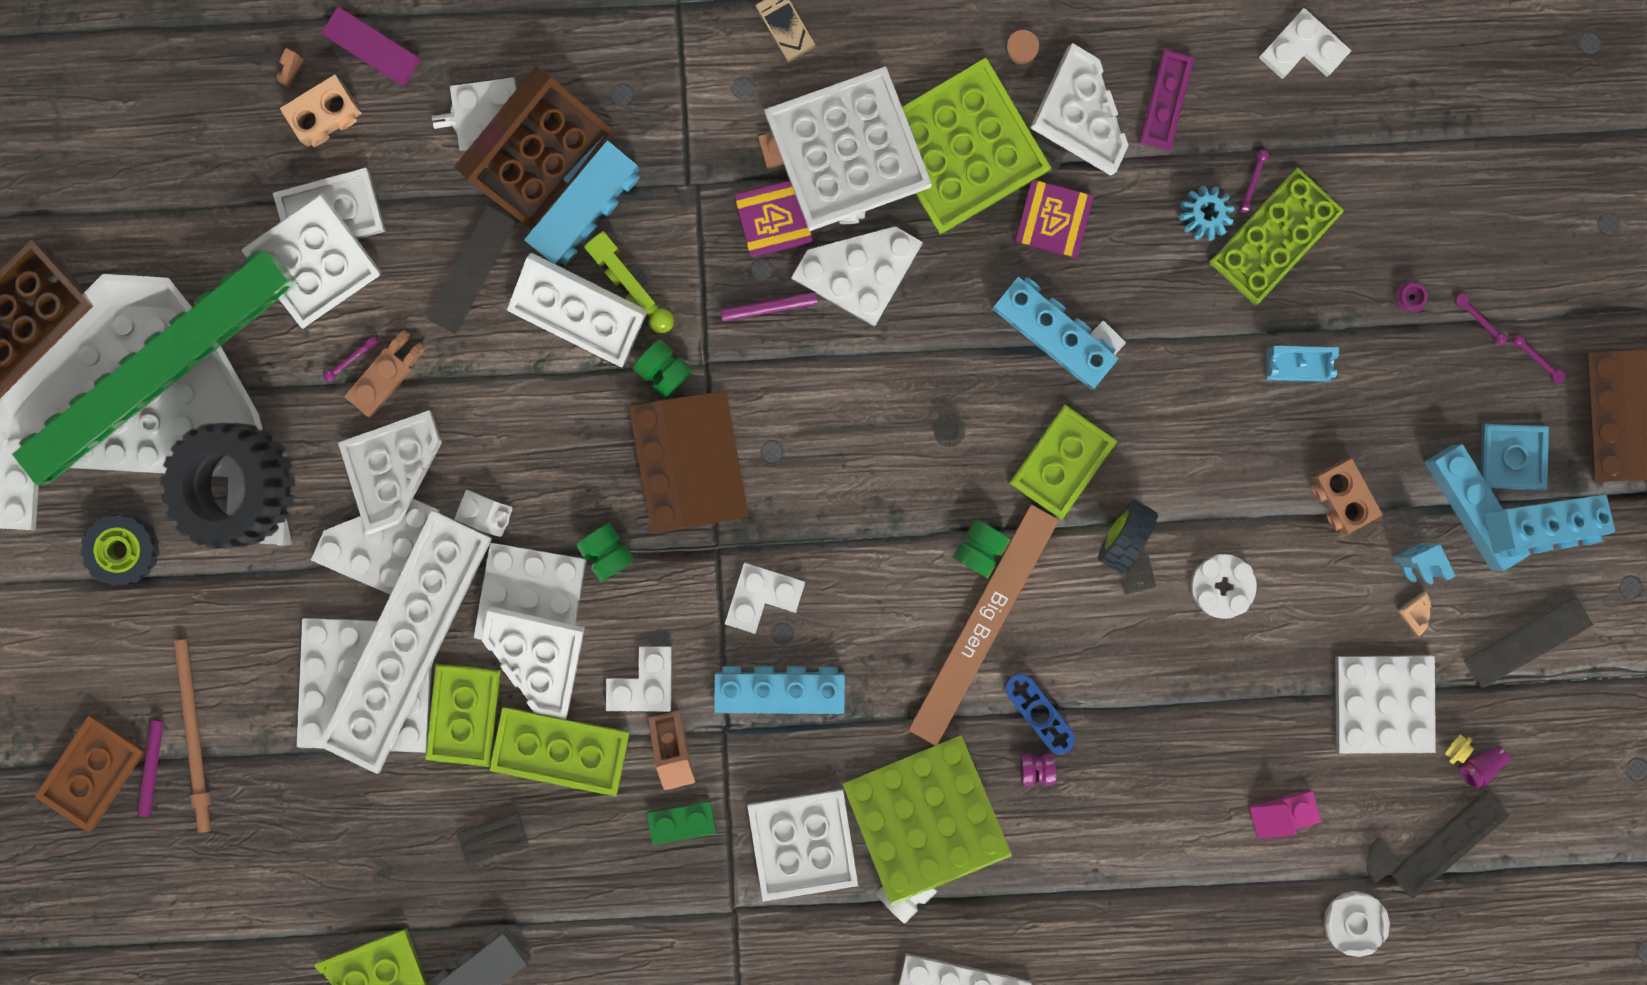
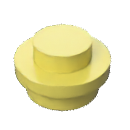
(1459, 749)

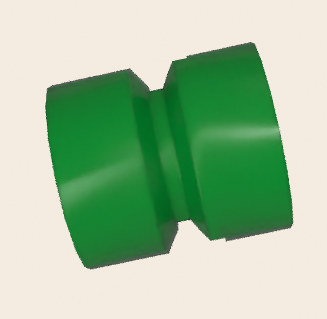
(663, 369)
(981, 548)
(605, 552)

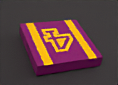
(772, 219)
(1054, 219)

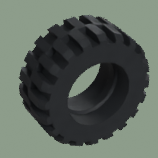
(190, 491)

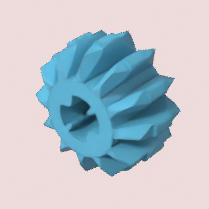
(1196, 217)

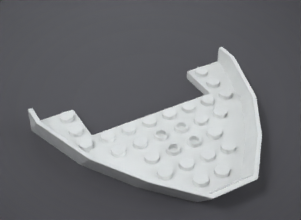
(121, 319)

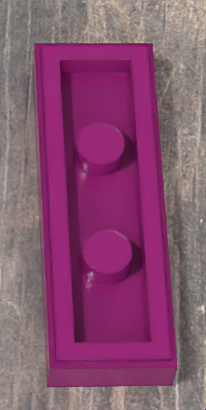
(371, 46)
(1166, 100)

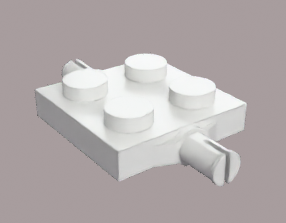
(474, 108)

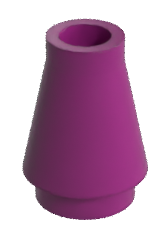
(1482, 768)

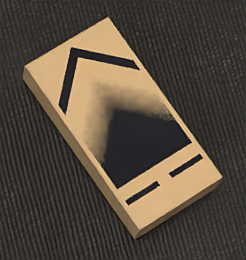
(785, 27)

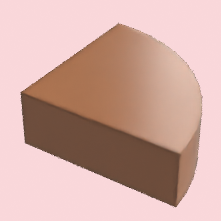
(292, 63)

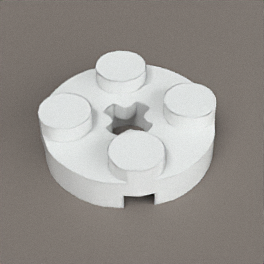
(1237, 573)

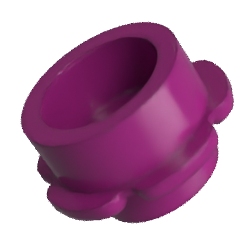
(1420, 296)

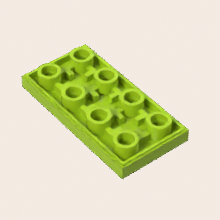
(1276, 236)

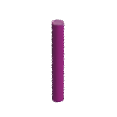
(769, 306)
(150, 768)

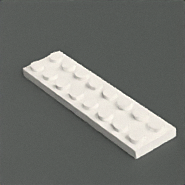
(405, 642)

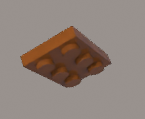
(90, 773)

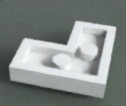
(1305, 38)
(759, 587)
(648, 691)

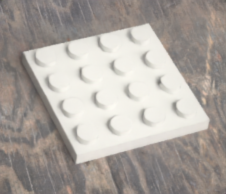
(847, 148)
(326, 665)

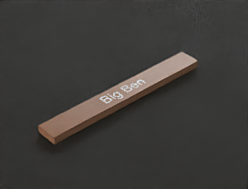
(983, 625)

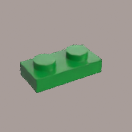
(681, 822)

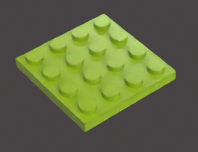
(971, 146)
(926, 820)

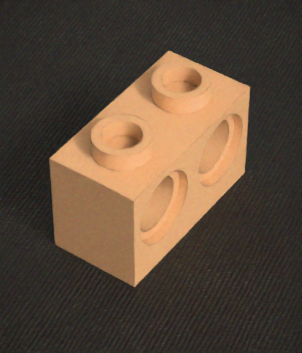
(317, 103)

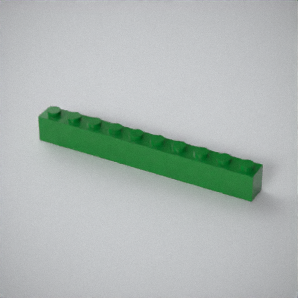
(155, 367)

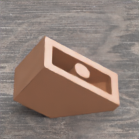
(671, 750)

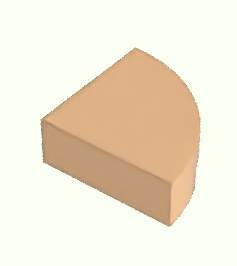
(1417, 613)

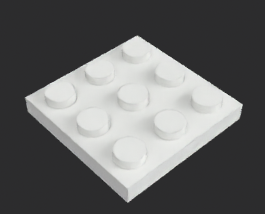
(320, 257)
(531, 584)
(1385, 704)
(802, 845)

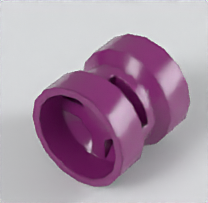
(1037, 769)

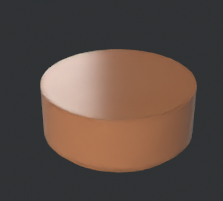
(1022, 46)

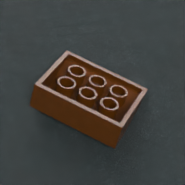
(533, 147)
(36, 309)
(1618, 414)
(688, 462)

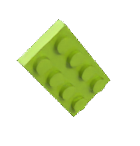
(559, 751)

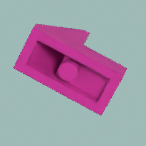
(1285, 815)

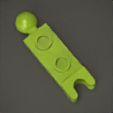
(606, 253)

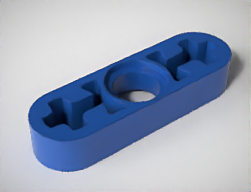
(1047, 737)

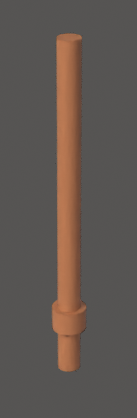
(200, 798)

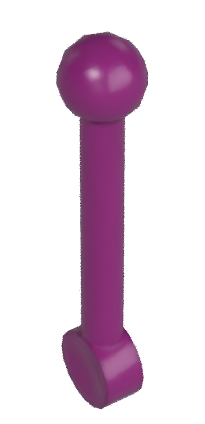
(1262, 157)
(1463, 301)
(330, 375)
(1556, 375)

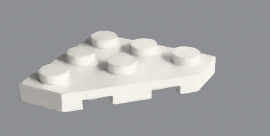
(1082, 112)
(859, 271)
(389, 468)
(374, 557)
(536, 657)

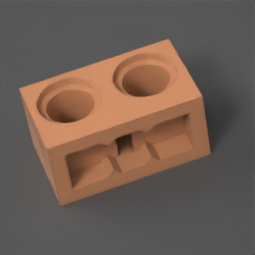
(1353, 491)

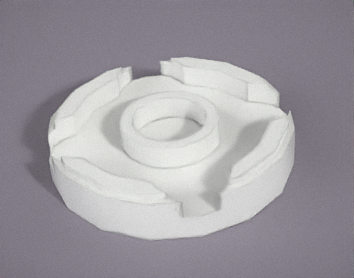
(1356, 923)

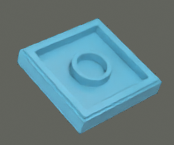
(1514, 456)

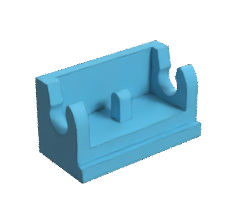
(1301, 363)
(1429, 561)

